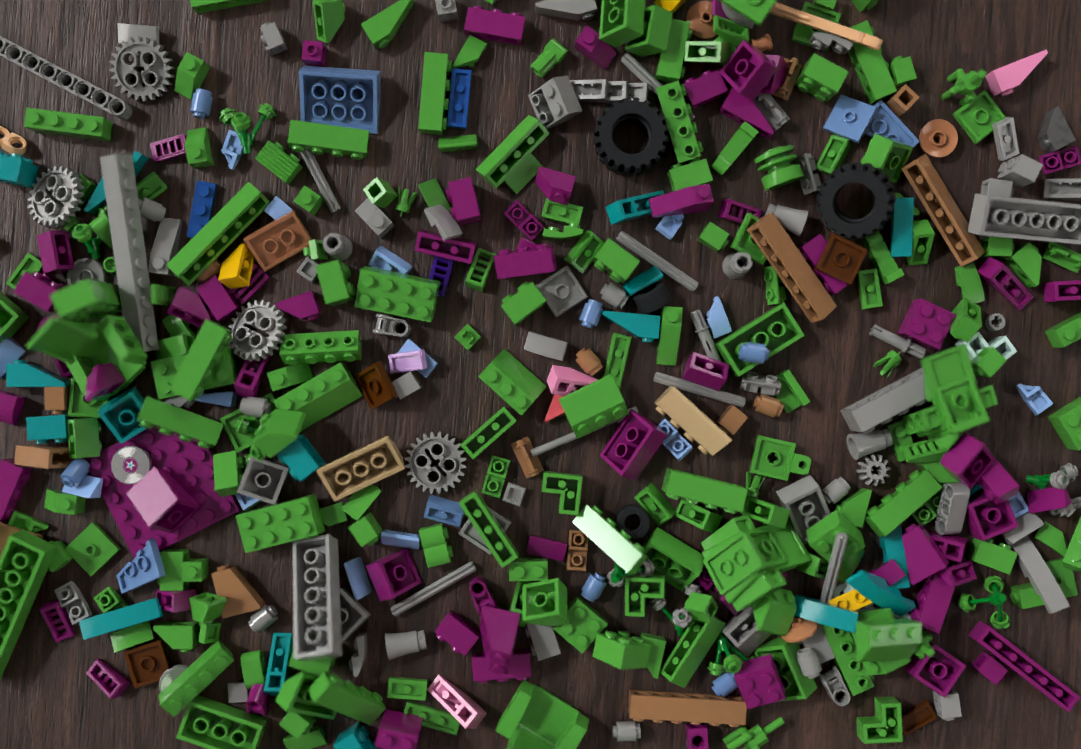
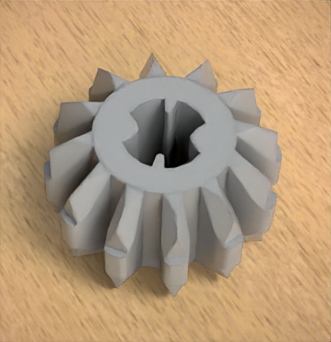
(881, 469)

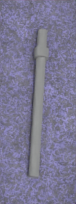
(567, 438)

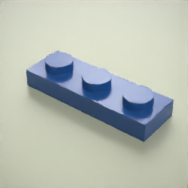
(459, 98)
(202, 207)

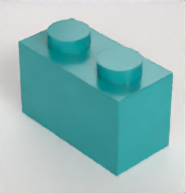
(47, 427)

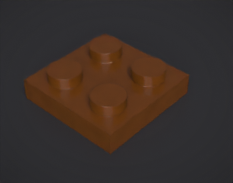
(841, 259)
(376, 385)
(147, 662)

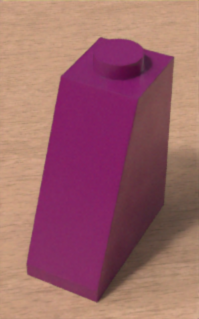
(921, 553)

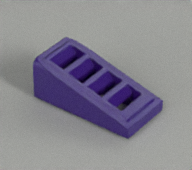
(448, 270)

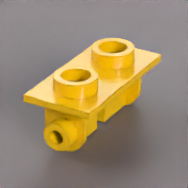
(851, 601)

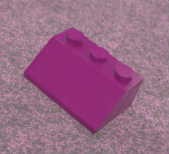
(633, 445)

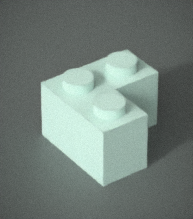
(977, 343)

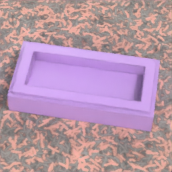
(407, 361)

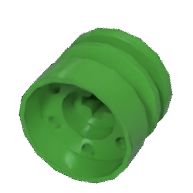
(778, 167)

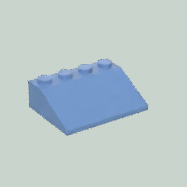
(340, 97)

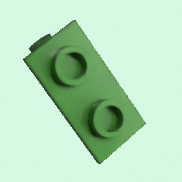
(1062, 256)
(774, 293)

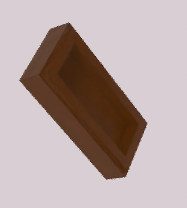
(917, 717)

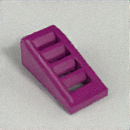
(168, 141)
(728, 210)
(48, 615)
(119, 680)

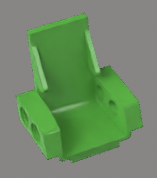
(89, 344)
(955, 396)
(750, 560)
(541, 720)

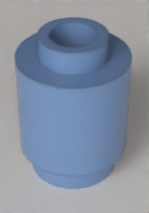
(201, 103)
(591, 314)
(753, 352)
(75, 472)
(594, 586)
(724, 684)

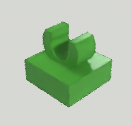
(315, 250)
(467, 336)
(209, 632)

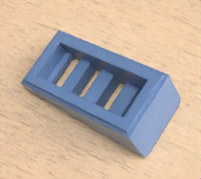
(220, 398)

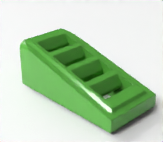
(730, 31)
(474, 284)
(162, 294)
(930, 451)

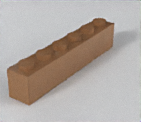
(943, 210)
(792, 268)
(687, 708)

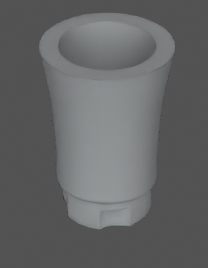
(790, 219)
(341, 251)
(731, 267)
(865, 444)
(404, 643)

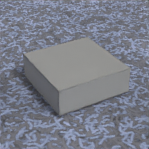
(308, 269)
(514, 494)
(237, 692)

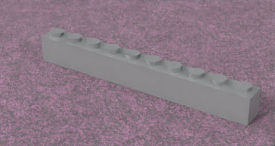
(129, 248)

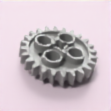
(125, 70)
(64, 188)
(263, 317)
(421, 473)

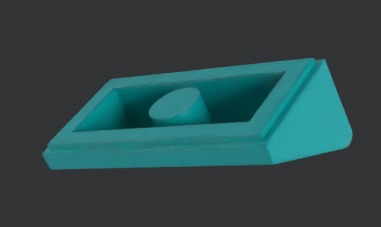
(642, 281)

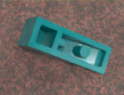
(630, 208)
(639, 325)
(31, 375)
(279, 659)

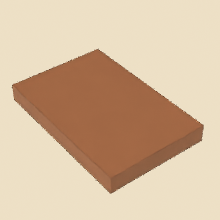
(278, 240)

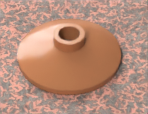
(701, 28)
(946, 136)
(800, 630)

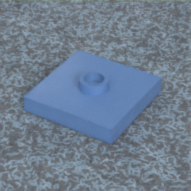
(849, 118)

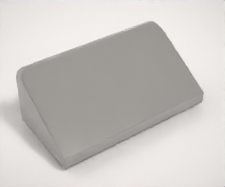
(1027, 524)

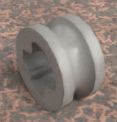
(989, 326)

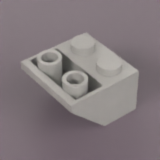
(555, 102)
(744, 633)

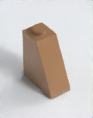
(42, 456)
(238, 591)

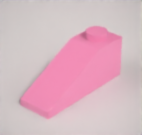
(1008, 77)
(567, 380)
(459, 704)

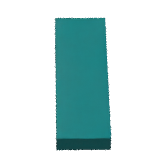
(902, 227)

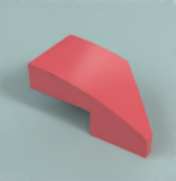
(555, 409)

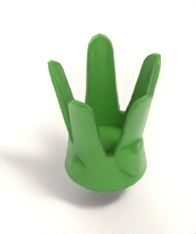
(402, 204)
(109, 265)
(893, 361)
(753, 489)

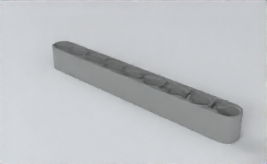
(60, 78)

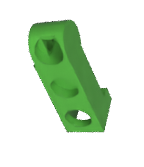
(734, 148)
(881, 258)

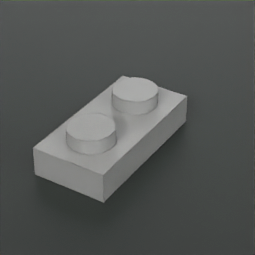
(1005, 138)

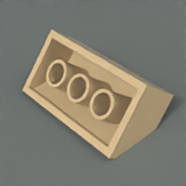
(692, 421)
(361, 468)

